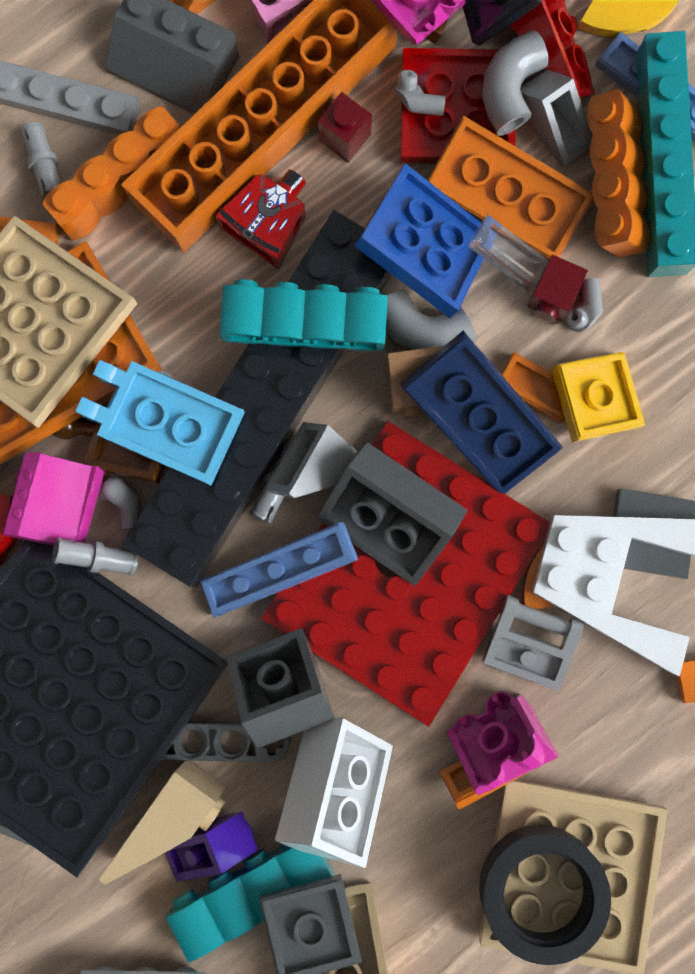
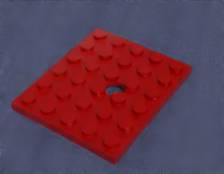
(418, 638)

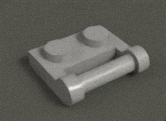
(529, 655)

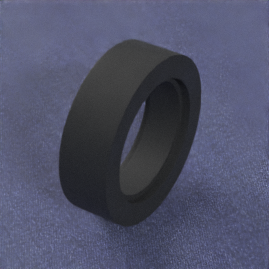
(577, 935)

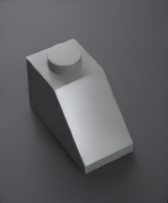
(557, 115)
(311, 462)

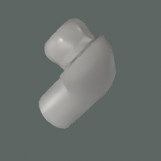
(414, 98)
(589, 309)
(124, 498)

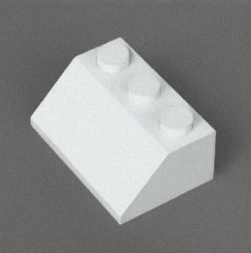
(335, 792)

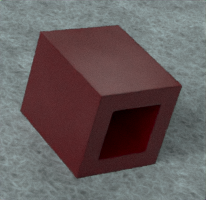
(344, 127)
(557, 289)

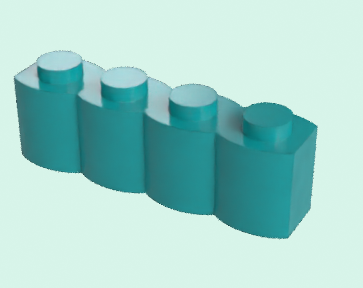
(303, 318)
(232, 900)

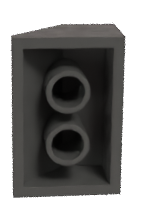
(170, 52)
(392, 513)

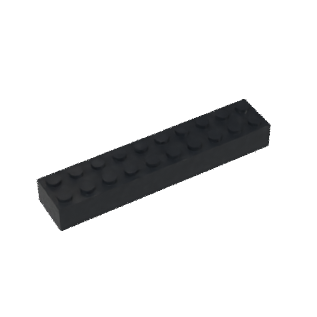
(275, 387)

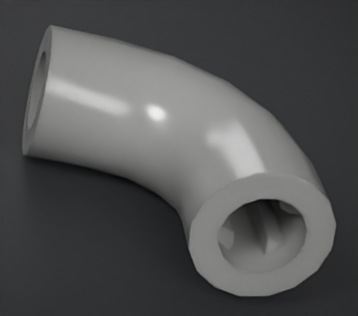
(504, 78)
(419, 331)

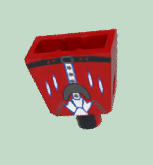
(266, 216)

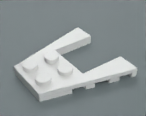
(584, 569)

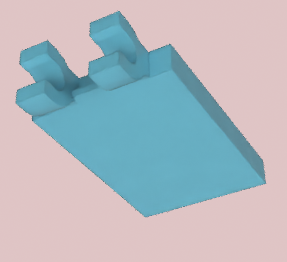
(164, 420)

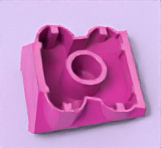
(417, 17)
(53, 499)
(501, 742)

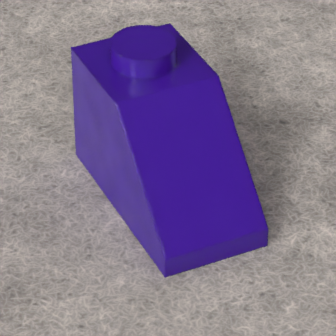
(213, 851)

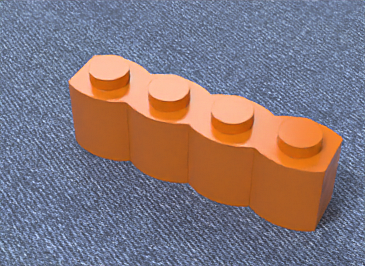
(618, 167)
(97, 183)

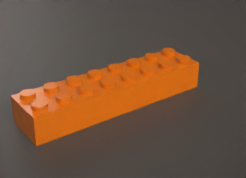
(259, 115)

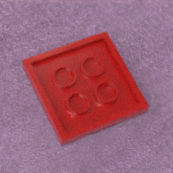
(459, 78)

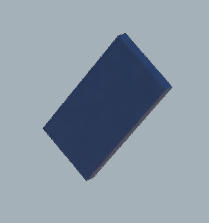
(481, 413)

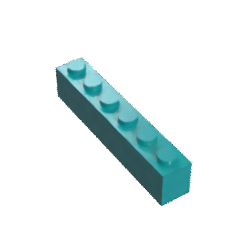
(668, 152)

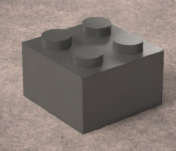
(279, 688)

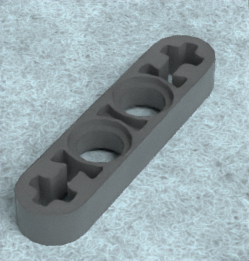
(213, 749)

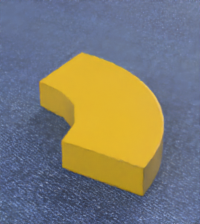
(611, 17)

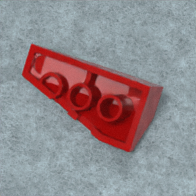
(558, 33)

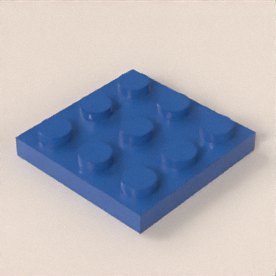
(423, 241)

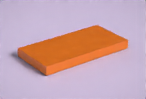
(510, 186)

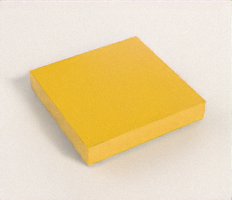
(597, 396)

